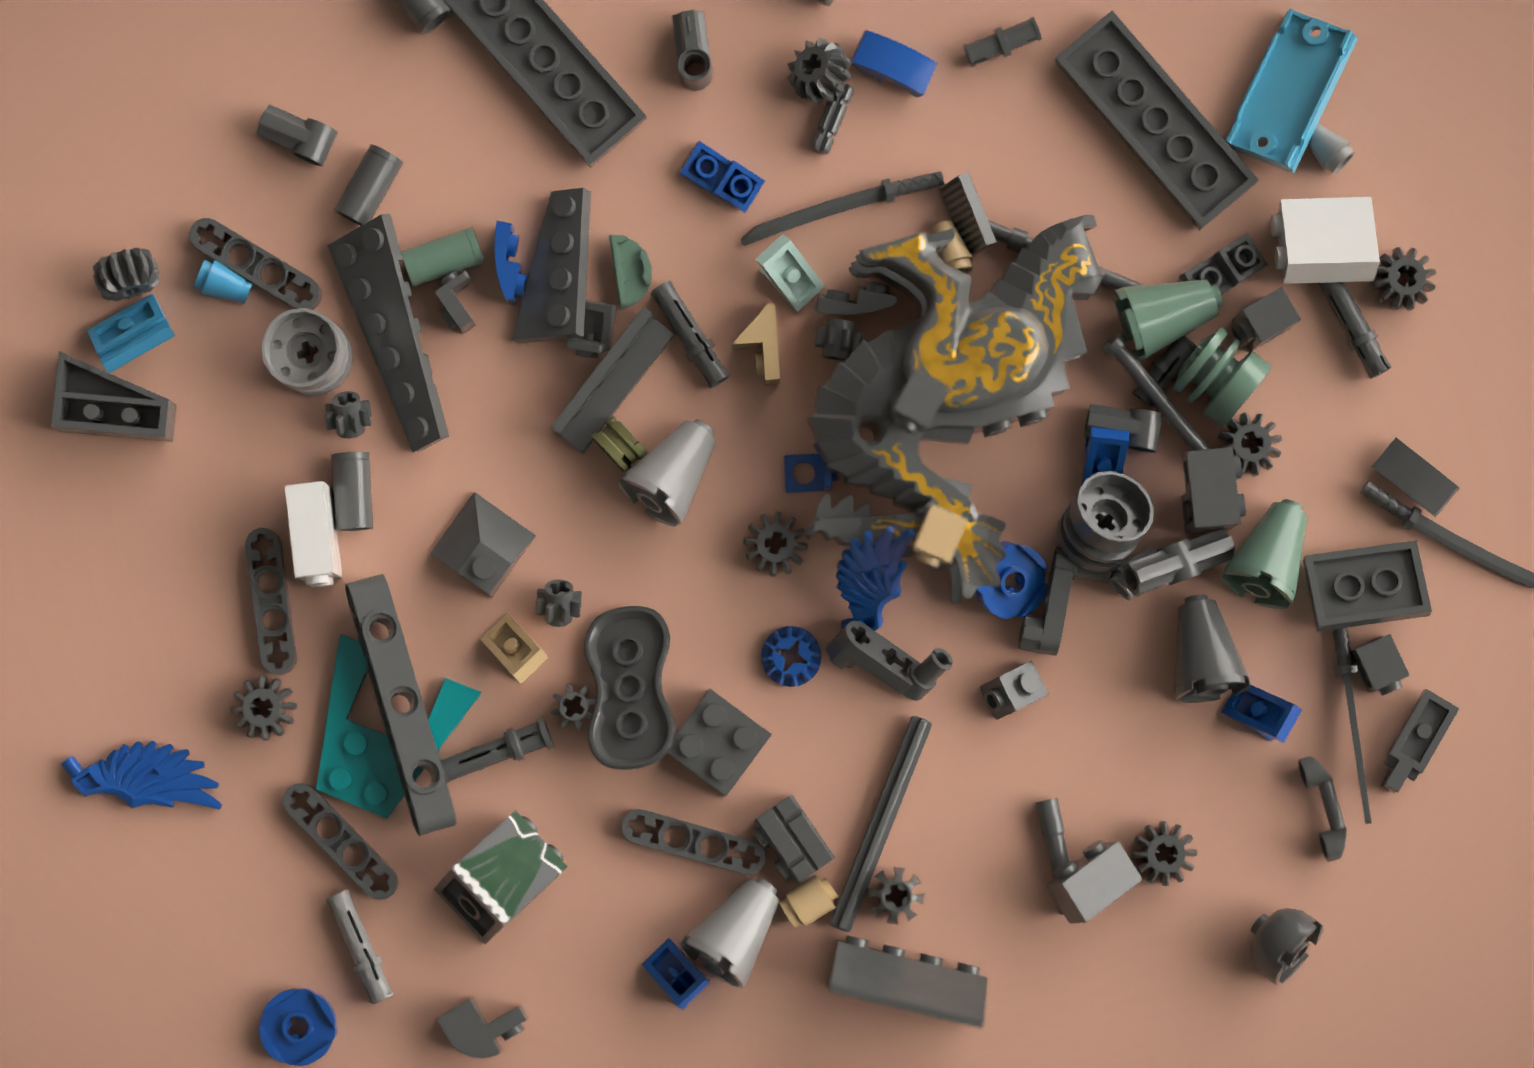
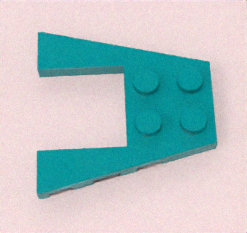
(359, 760)

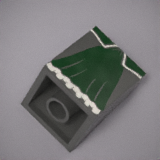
(501, 876)

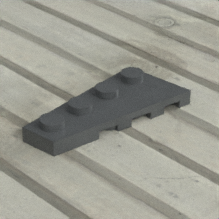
(558, 275)

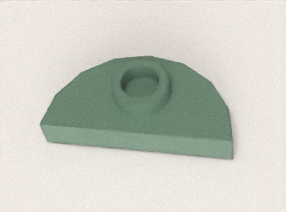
(631, 270)

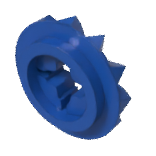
(784, 639)

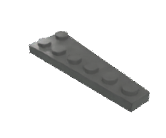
(375, 286)

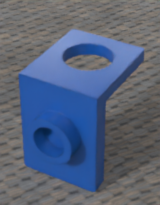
(822, 479)

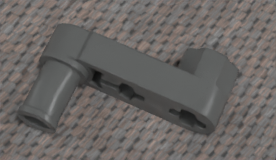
(1046, 633)
(870, 650)

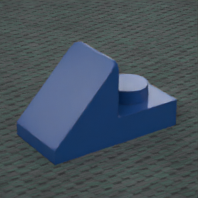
(1104, 451)
(1263, 713)

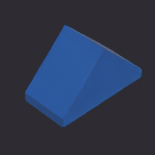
(676, 973)

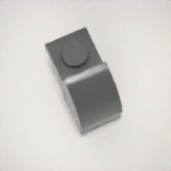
(476, 1037)

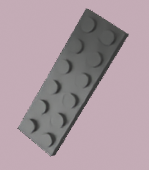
(553, 72)
(1156, 120)

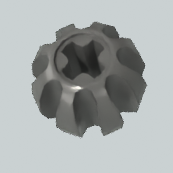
(905, 900)

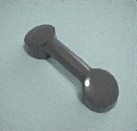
(1333, 840)

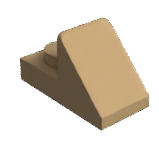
(763, 333)
(514, 648)

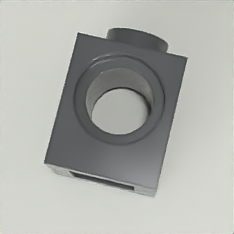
(918, 402)
(1380, 665)

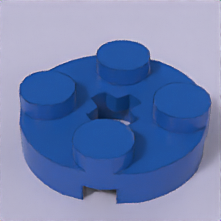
(1030, 584)
(292, 1048)

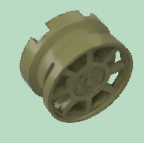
(619, 444)

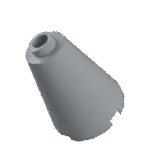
(671, 473)
(734, 932)

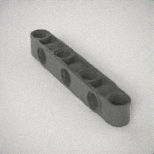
(406, 732)

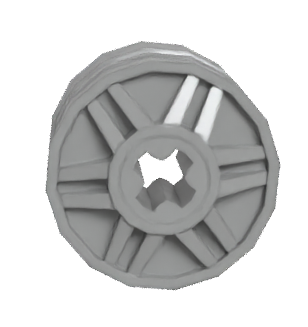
(289, 341)

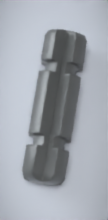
(831, 120)

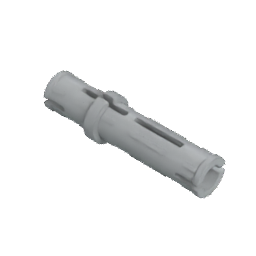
(360, 947)

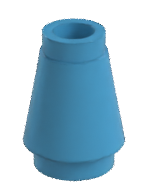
(221, 282)

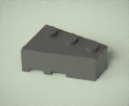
(106, 405)

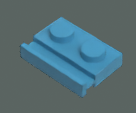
(130, 333)

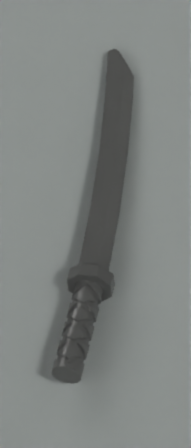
(886, 192)
(1413, 519)
(1346, 669)

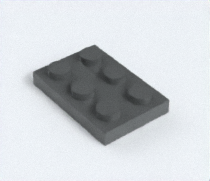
(1367, 585)

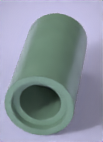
(442, 256)

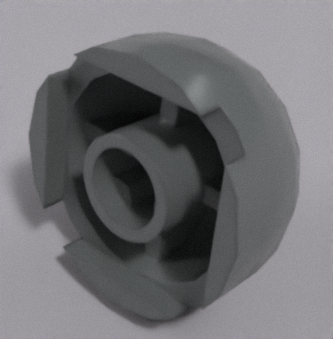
(1282, 942)

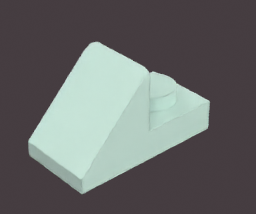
(789, 272)

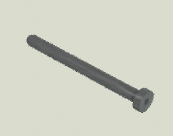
(1117, 347)

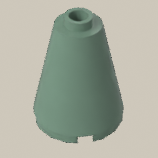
(1165, 312)
(1270, 557)

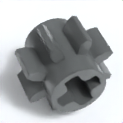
(837, 339)
(348, 414)
(558, 603)
(563, 710)

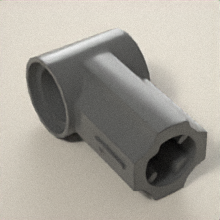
(692, 47)
(306, 138)
(1142, 425)

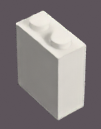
(1326, 240)
(313, 533)

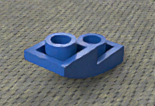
(893, 61)
(721, 177)
(508, 272)

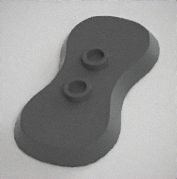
(630, 714)

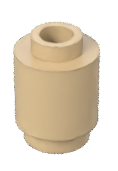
(809, 901)

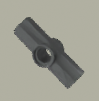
(1178, 562)

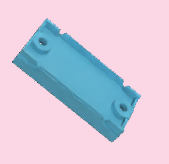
(1290, 90)

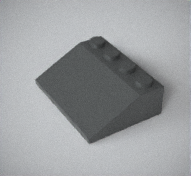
(907, 982)

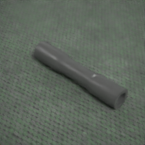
(1053, 832)

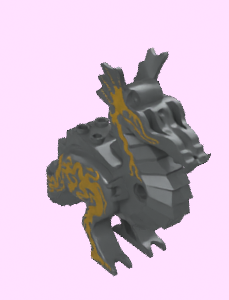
(994, 355)

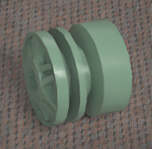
(1221, 376)

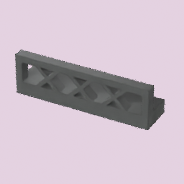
(612, 380)

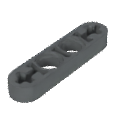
(257, 262)
(276, 600)
(345, 836)
(692, 846)

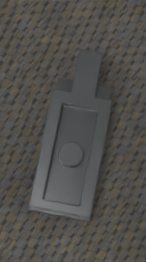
(1418, 739)

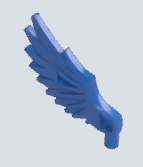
(872, 575)
(145, 777)

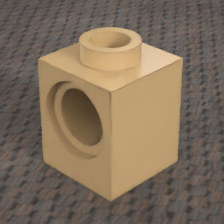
(938, 536)

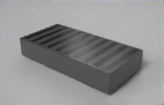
(967, 213)

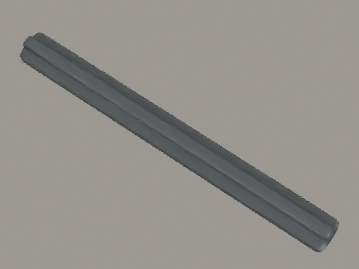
(880, 824)

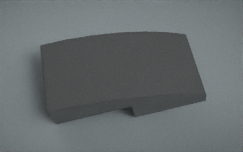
(1229, 265)
(866, 300)
(1415, 477)

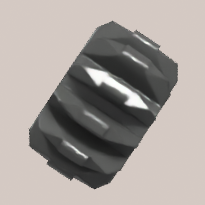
(819, 71)
(126, 274)
(1417, 282)
(1255, 433)
(766, 535)
(262, 721)
(1165, 840)

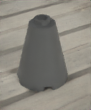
(1206, 654)

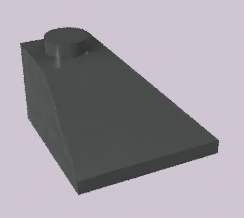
(483, 544)

